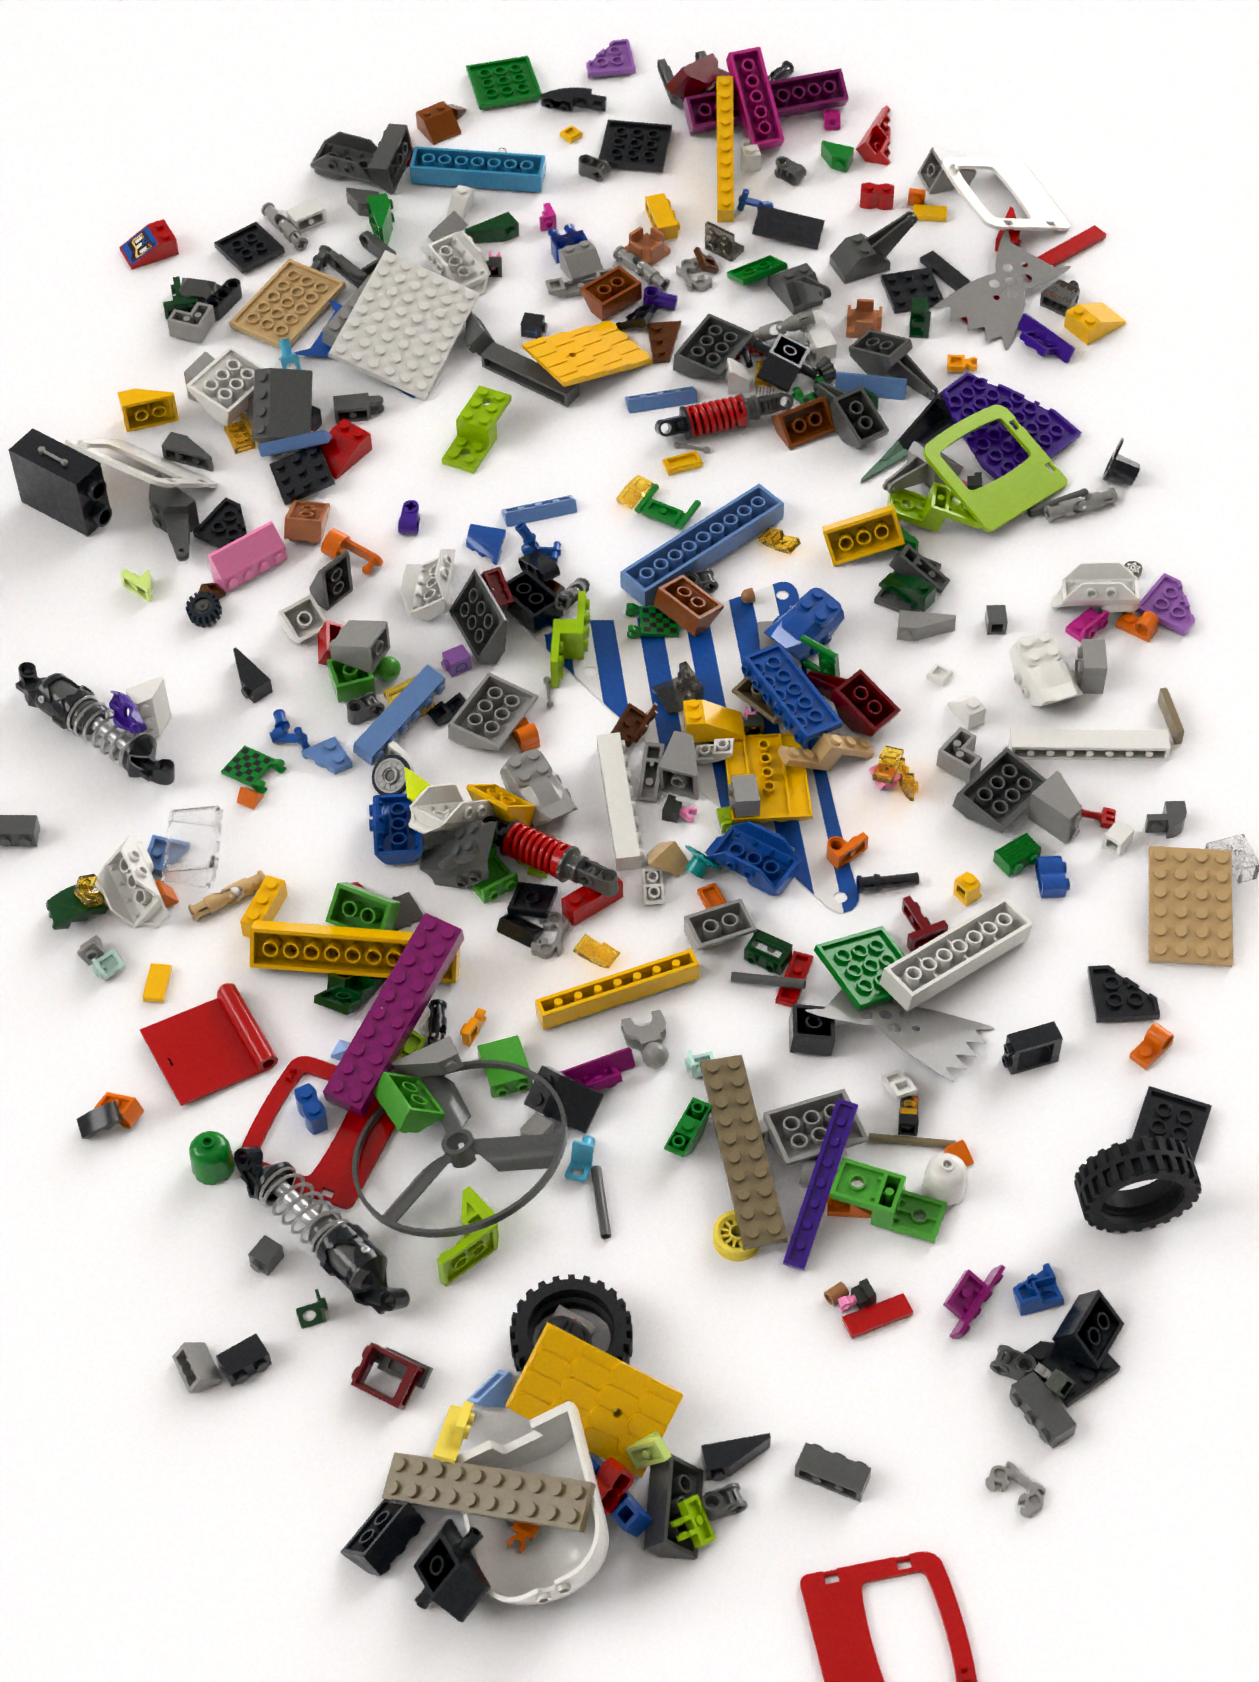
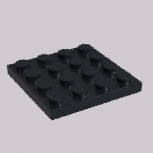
(636, 145)

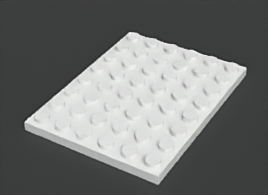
(404, 325)

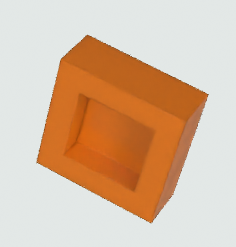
(916, 196)

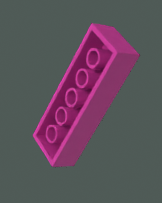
(755, 98)

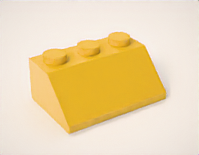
(504, 803)

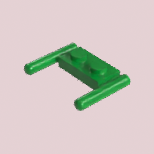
(663, 512)
(827, 658)

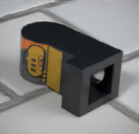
(908, 1116)

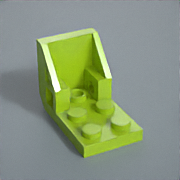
(474, 1245)

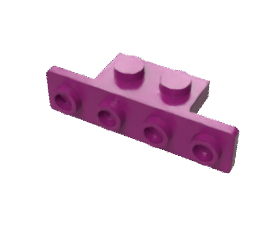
(603, 1071)
(969, 1296)

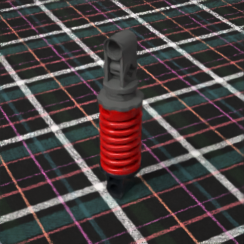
(722, 414)
(552, 856)

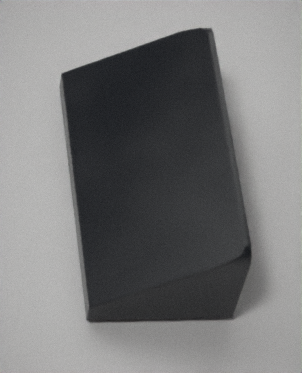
(519, 929)

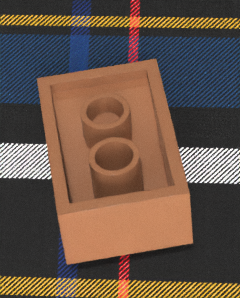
(306, 521)

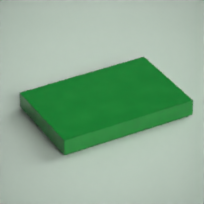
(757, 270)

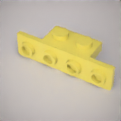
(454, 1430)

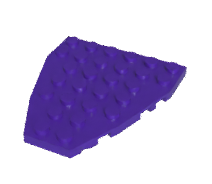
(993, 444)

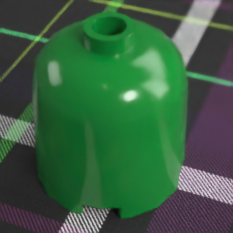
(211, 1157)

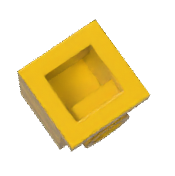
(971, 885)

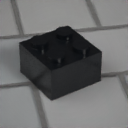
(810, 1032)

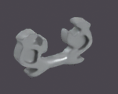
(692, 266)
(544, 949)
(1033, 1501)

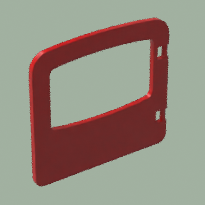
(335, 1167)
(841, 1624)

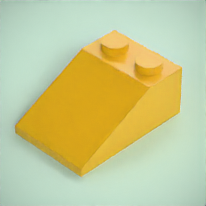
(1091, 321)
(147, 408)
(711, 721)

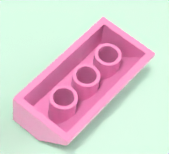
(247, 557)

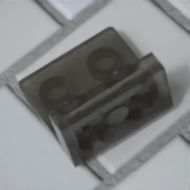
(721, 242)
(680, 689)

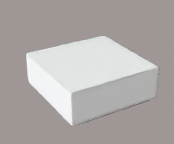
(939, 674)

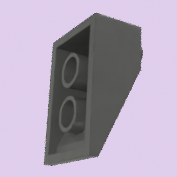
(332, 582)

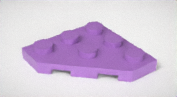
(612, 61)
(1169, 604)

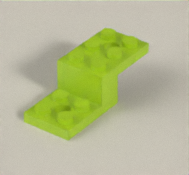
(476, 429)
(931, 509)
(569, 639)

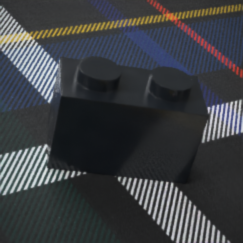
(244, 1360)

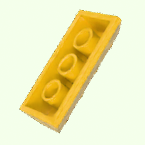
(863, 535)

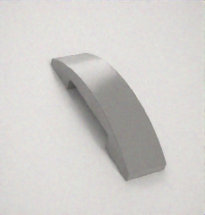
(570, 289)

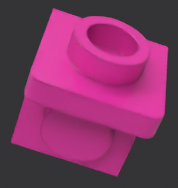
(832, 119)
(548, 218)

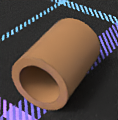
(836, 1292)

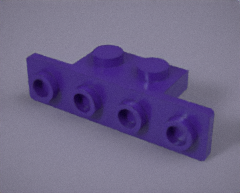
(1043, 340)

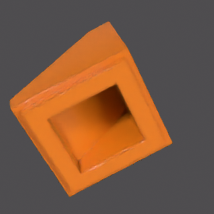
(167, 893)
(961, 1150)

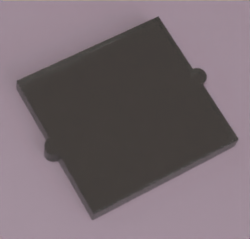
(408, 912)

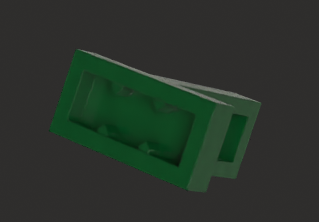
(178, 302)

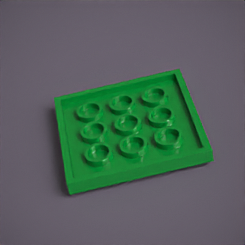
(503, 82)
(859, 963)

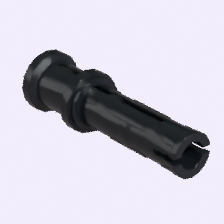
(878, 882)

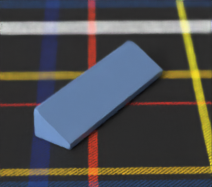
(881, 386)
(661, 399)
(294, 443)
(539, 510)

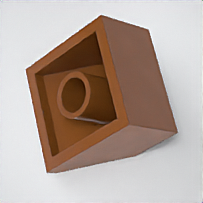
(437, 122)

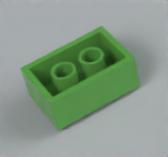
(361, 908)

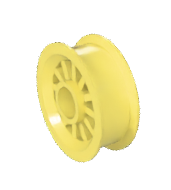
(727, 1244)

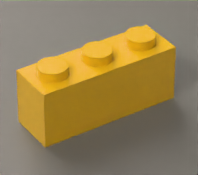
(661, 216)
(265, 903)

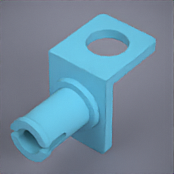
(287, 355)
(581, 1158)

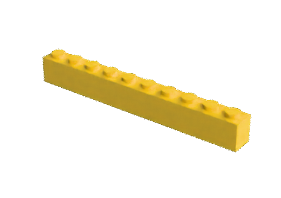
(725, 149)

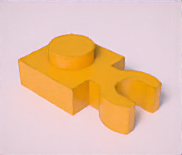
(958, 363)
(471, 1029)

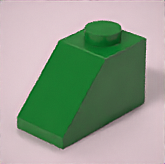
(837, 156)

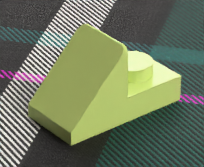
(139, 585)
(648, 1451)

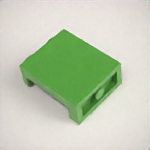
(500, 879)
(504, 1081)

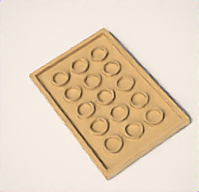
(287, 304)
(1190, 906)

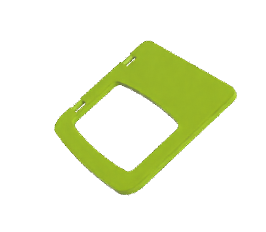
(1008, 495)

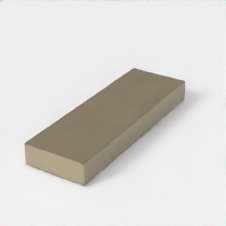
(1170, 715)

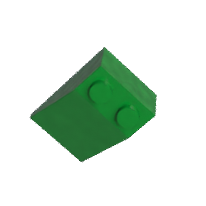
(381, 216)

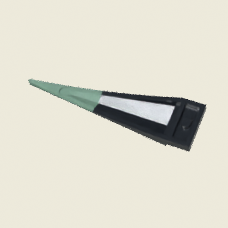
(928, 425)

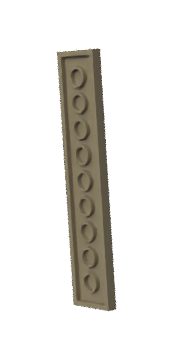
(743, 1152)
(490, 1492)

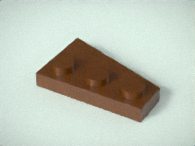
(662, 340)

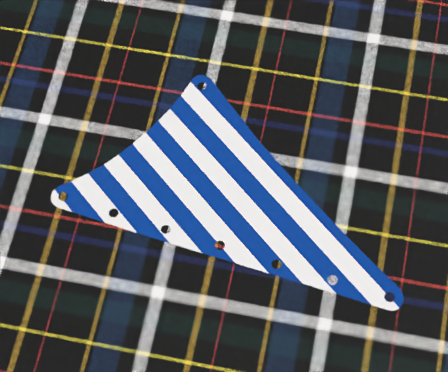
(633, 666)

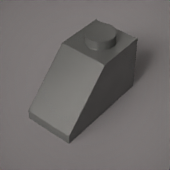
(358, 200)

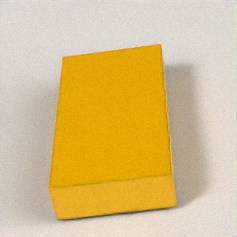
(930, 212)
(682, 462)
(157, 983)

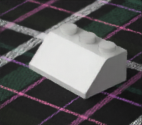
(152, 704)

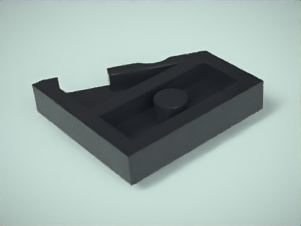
(639, 317)

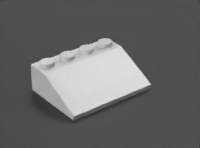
(225, 385)

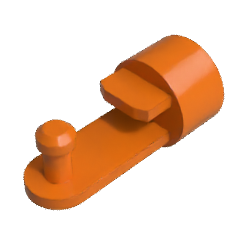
(337, 542)

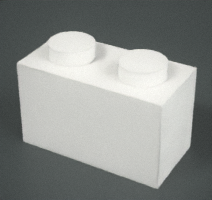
(307, 215)

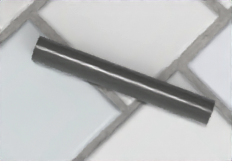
(1039, 509)
(768, 980)
(600, 1200)

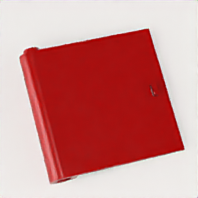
(209, 1046)

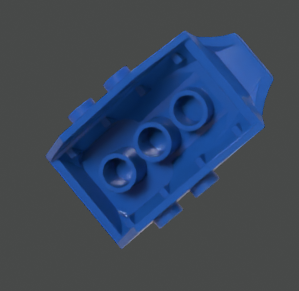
(813, 615)
(391, 833)
(756, 855)

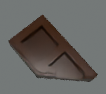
(706, 263)

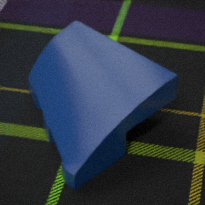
(486, 541)
(1038, 1292)

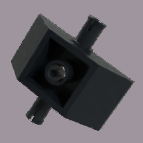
(783, 362)
(451, 1572)

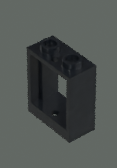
(1032, 1048)

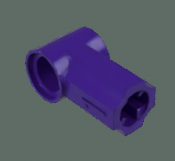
(662, 300)

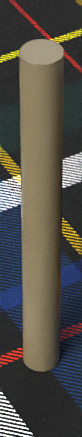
(907, 1140)

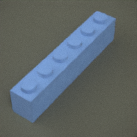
(399, 715)

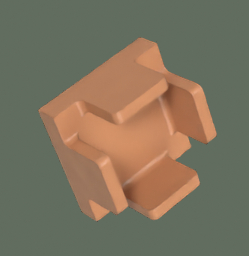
(648, 247)
(863, 318)

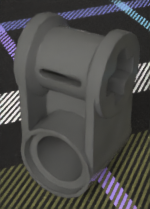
(591, 167)
(789, 171)
(702, 580)
(363, 708)
(1012, 1362)
(727, 1501)

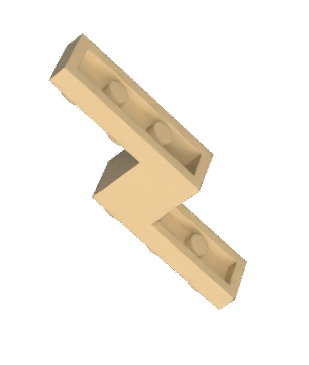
(826, 752)

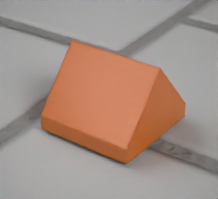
(249, 797)

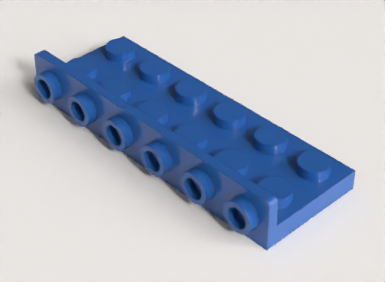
(790, 694)

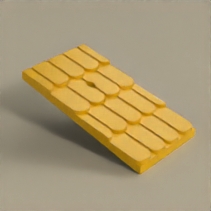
(587, 353)
(781, 788)
(598, 1384)

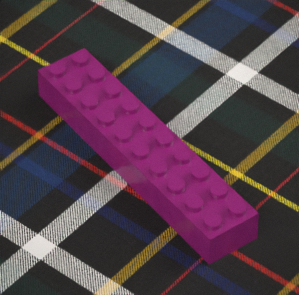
(791, 97)
(394, 1014)

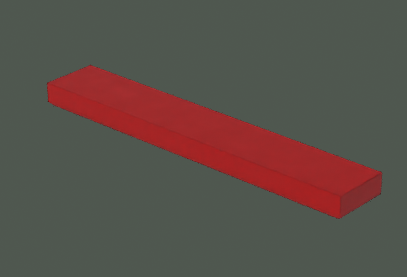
(1071, 247)

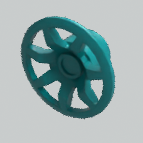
(700, 863)

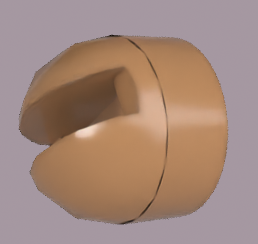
(748, 595)

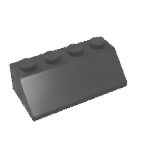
(391, 157)
(668, 1485)

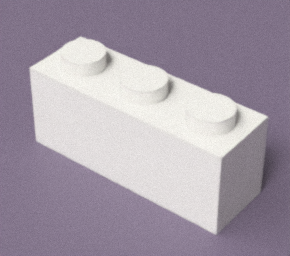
(819, 338)

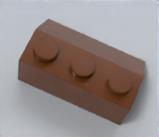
(611, 293)
(804, 422)
(687, 604)

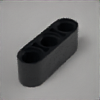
(225, 298)
(540, 566)

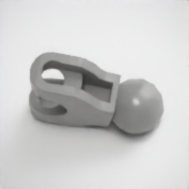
(648, 1039)

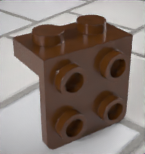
(634, 723)

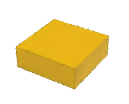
(571, 134)

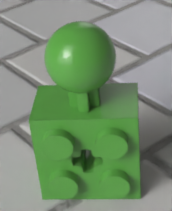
(353, 682)

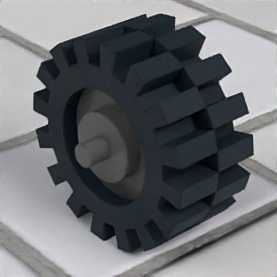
(203, 609)

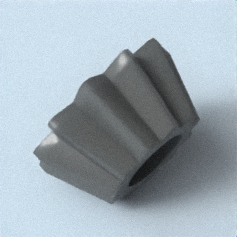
(826, 369)

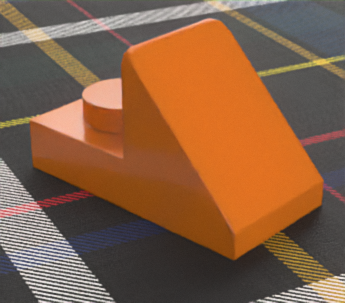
(842, 1209)

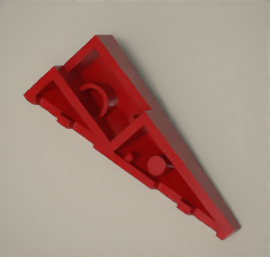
(875, 142)

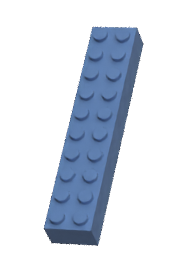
(703, 543)

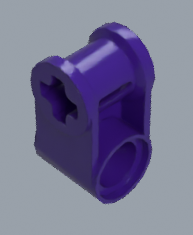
(409, 518)

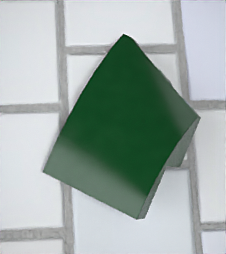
(68, 908)
(347, 992)

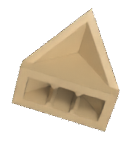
(668, 858)

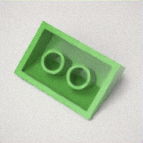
(407, 1102)

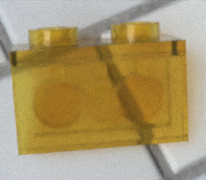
(240, 435)

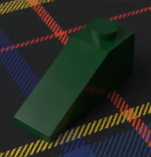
(495, 229)
(910, 589)

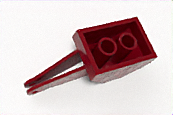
(696, 77)
(857, 701)

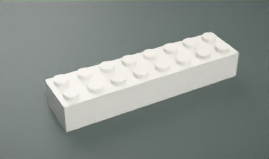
(955, 954)

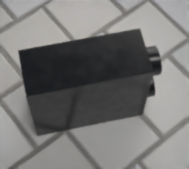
(67, 493)

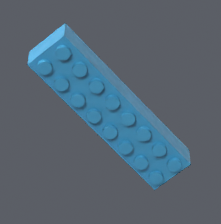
(478, 169)

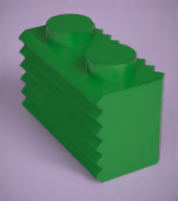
(1017, 855)

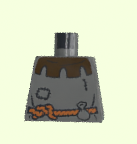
(1060, 296)

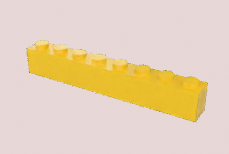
(617, 989)

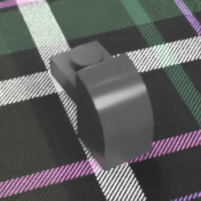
(1170, 821)

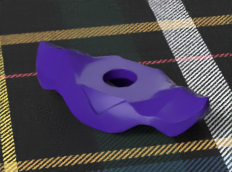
(119, 704)

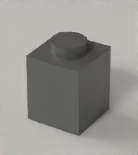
(996, 619)
(266, 1255)

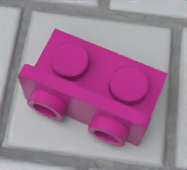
(1087, 624)

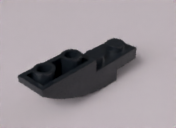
(567, 98)

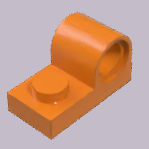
(1141, 627)
(526, 736)
(841, 852)
(1155, 1043)
(128, 1106)

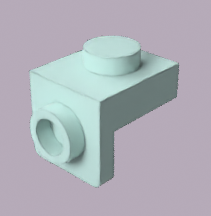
(107, 964)
(693, 1062)

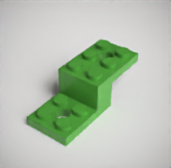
(888, 1200)

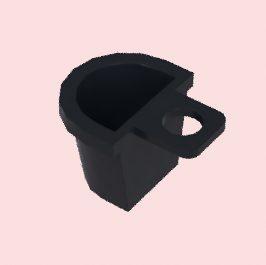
(1121, 468)

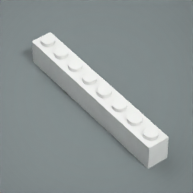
(1090, 744)
(618, 801)

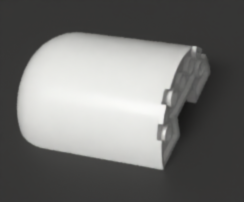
(555, 1559)

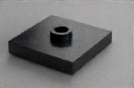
(532, 900)

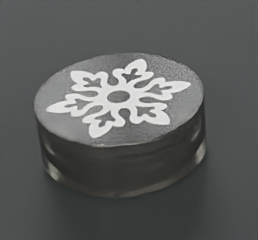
(1134, 567)

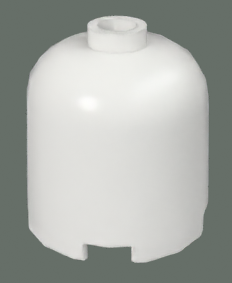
(945, 1179)

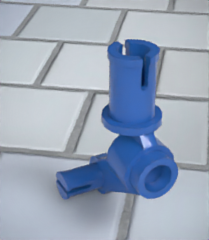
(745, 200)
(530, 543)
(280, 732)

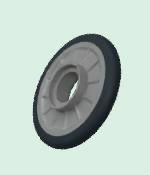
(380, 772)

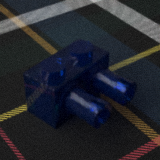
(560, 241)

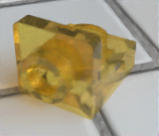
(87, 892)

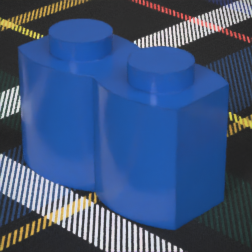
(1051, 876)
(311, 1109)

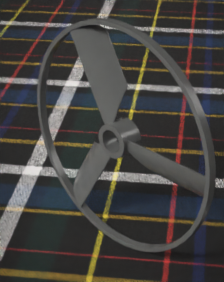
(502, 1153)

